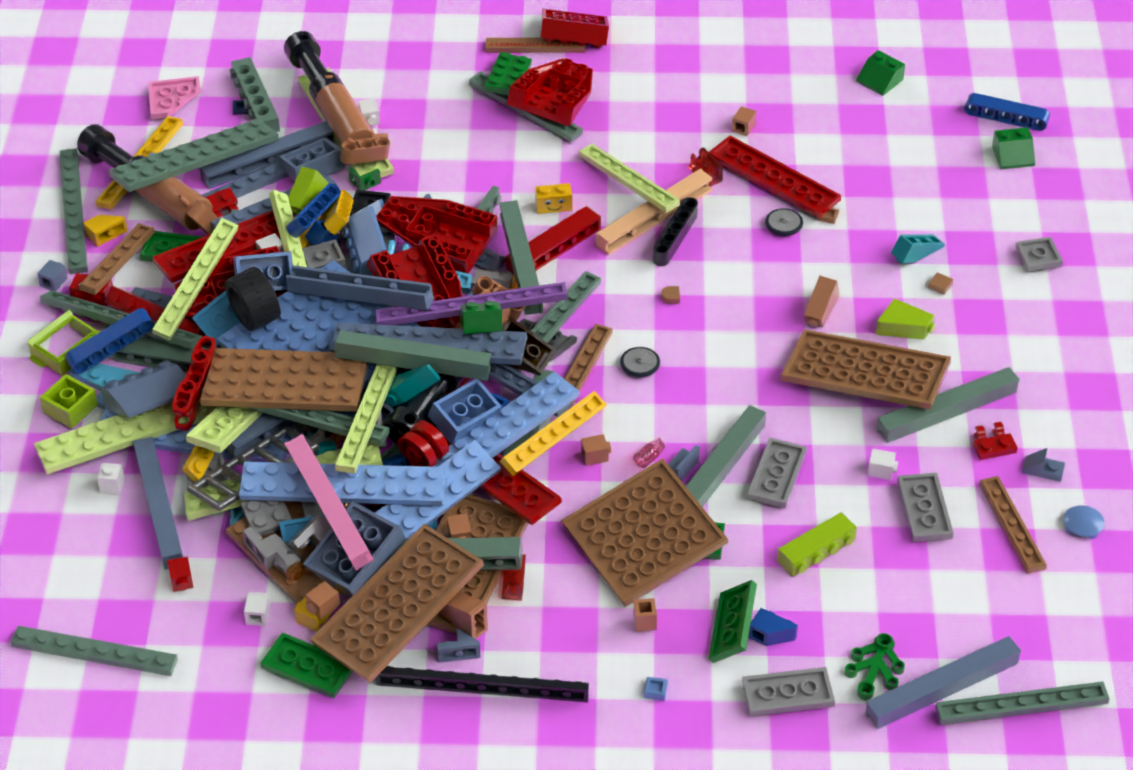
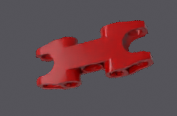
(190, 389)

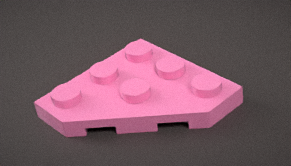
(171, 95)

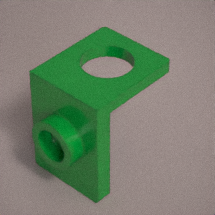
(365, 181)

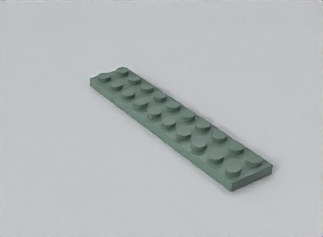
(193, 155)

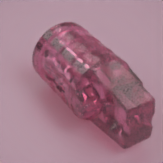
(649, 452)

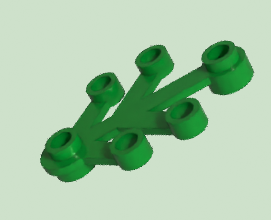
(875, 664)

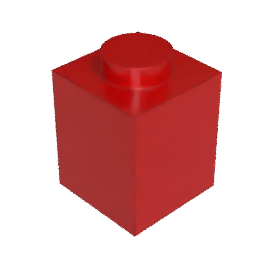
(180, 574)

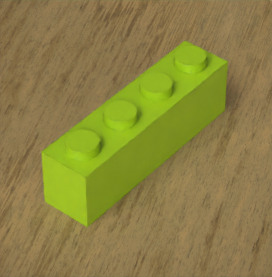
(816, 544)

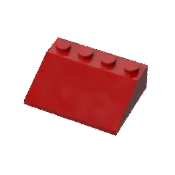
(574, 27)

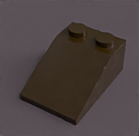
(536, 352)

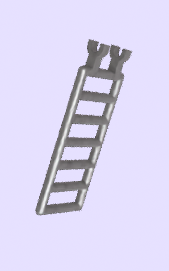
(294, 431)

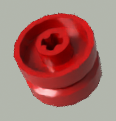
(423, 445)

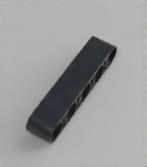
(675, 231)

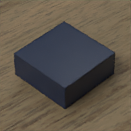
(238, 108)

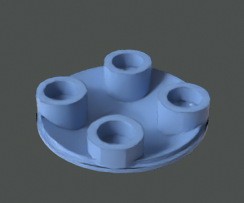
(1083, 521)

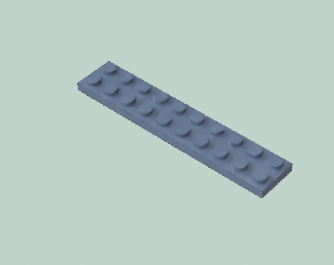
(505, 346)

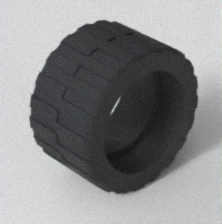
(252, 298)

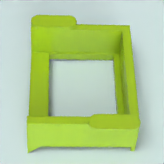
(43, 357)

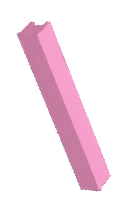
(329, 502)

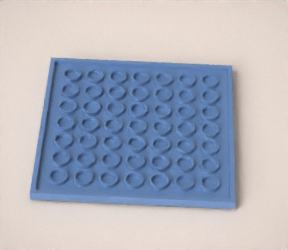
(305, 324)

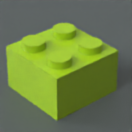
(68, 401)

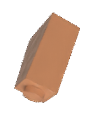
(822, 301)
(466, 614)

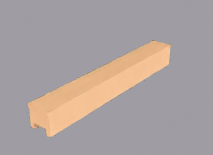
(648, 215)

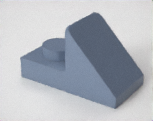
(1040, 466)
(462, 649)

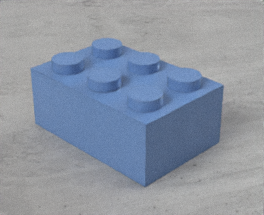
(273, 265)
(463, 410)

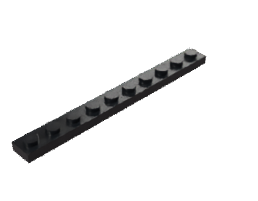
(483, 684)

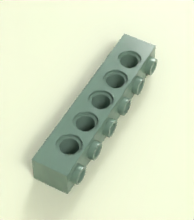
(253, 93)

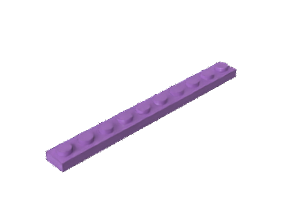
(451, 307)

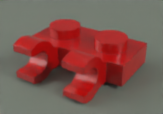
(223, 200)
(995, 446)

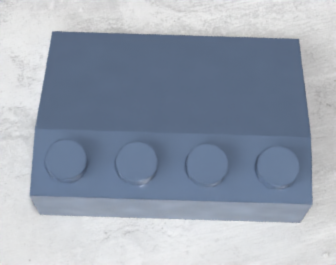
(144, 390)
(332, 563)

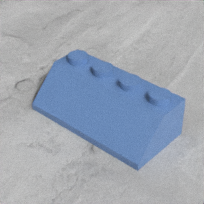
(363, 239)

